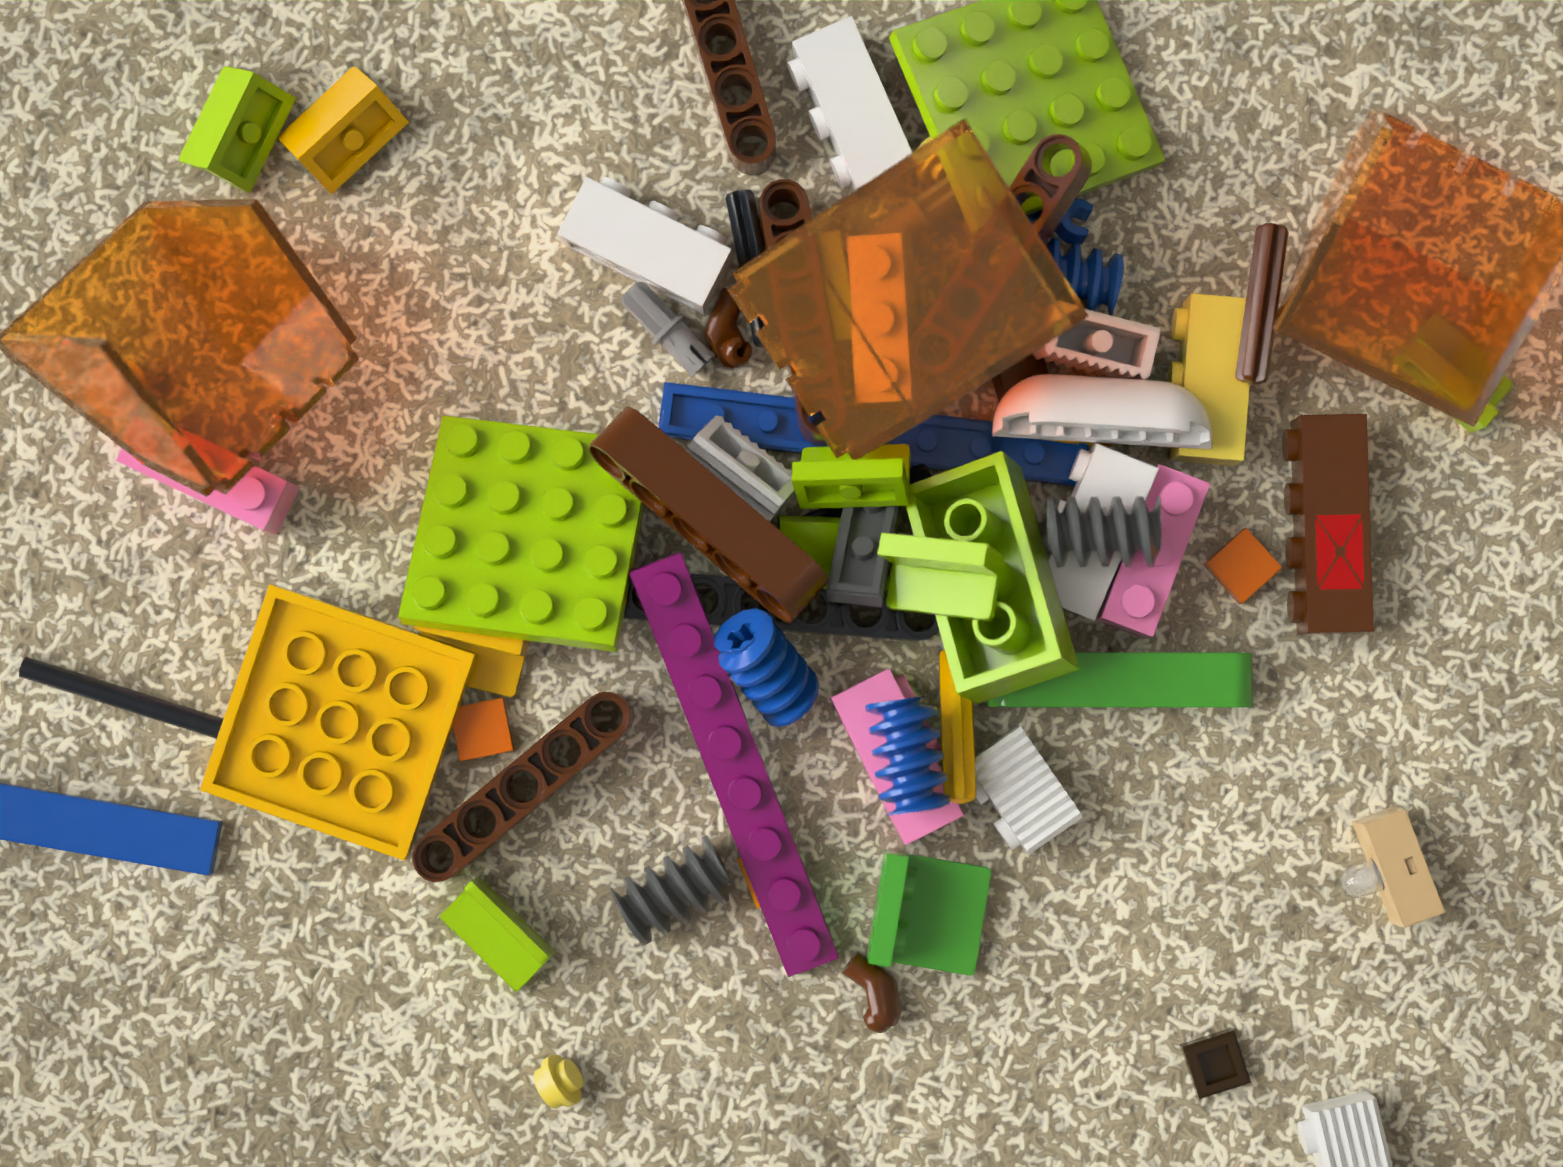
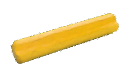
(957, 738)

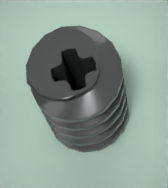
(1104, 531)
(673, 891)

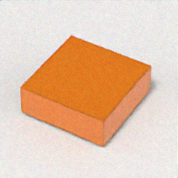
(1242, 566)
(482, 729)

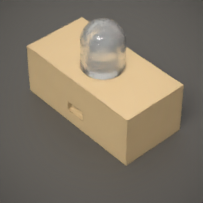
(1393, 869)

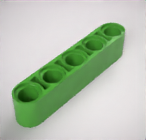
(1144, 682)

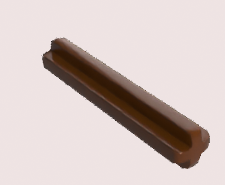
(1262, 303)

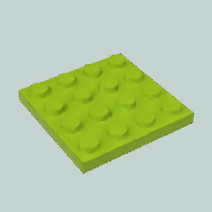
(1027, 75)
(522, 538)

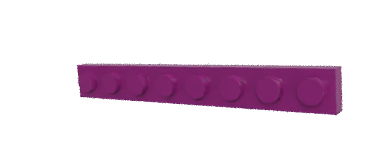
(734, 764)

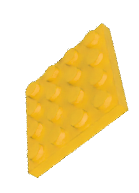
(338, 722)

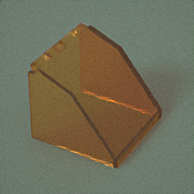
(1424, 268)
(906, 294)
(187, 339)

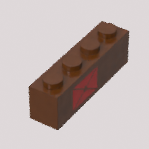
(1329, 524)

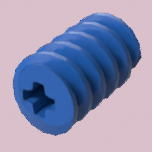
(1089, 278)
(766, 667)
(908, 755)

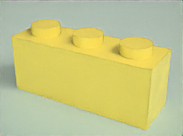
(1206, 366)

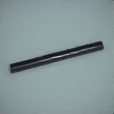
(120, 697)

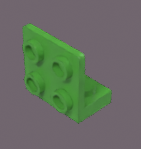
(928, 913)

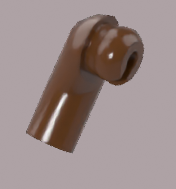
(725, 335)
(881, 992)

